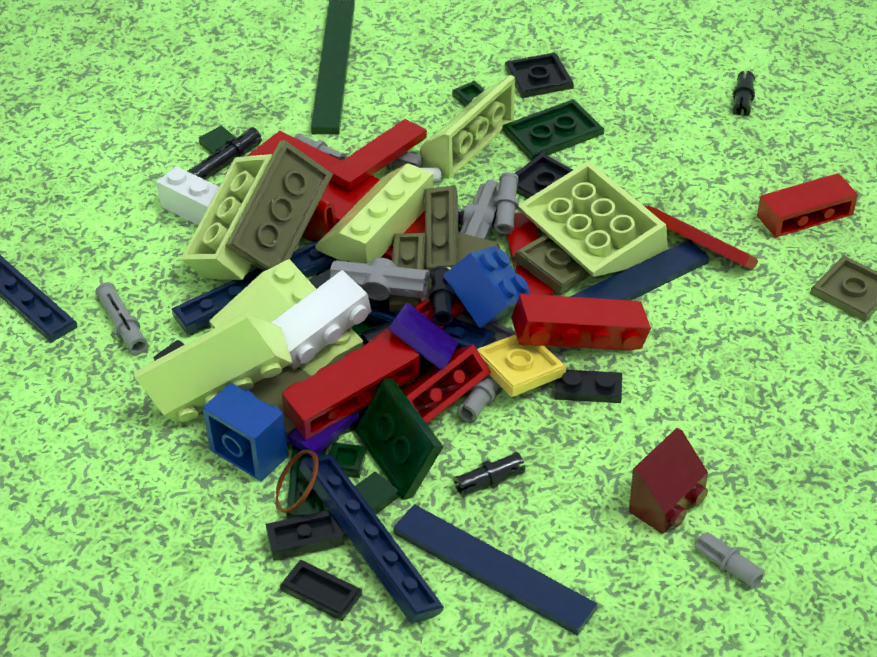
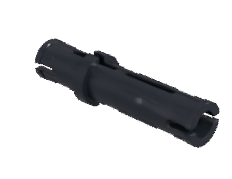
(221, 158)

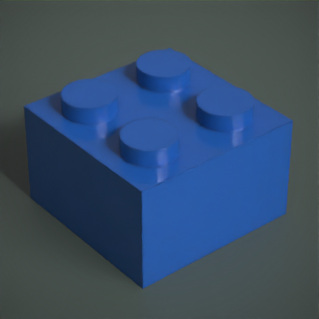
(487, 285)
(246, 431)

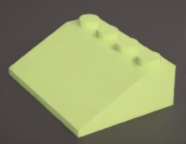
(596, 221)
(273, 295)

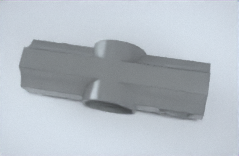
(481, 214)
(384, 278)

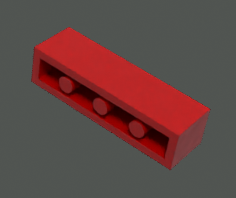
(580, 322)
(348, 384)

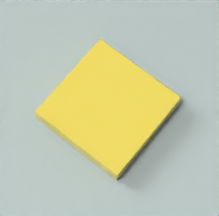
(520, 366)

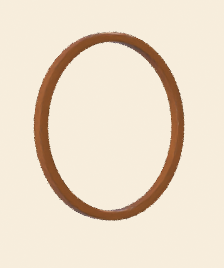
(310, 485)

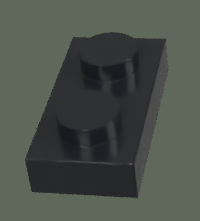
(589, 386)
(304, 534)

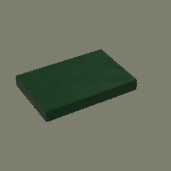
(553, 129)
(398, 438)

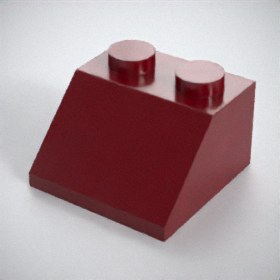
(668, 483)

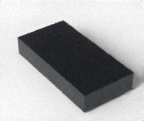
(321, 590)

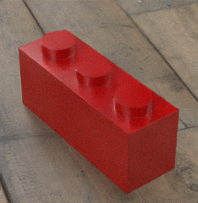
(807, 205)
(440, 388)

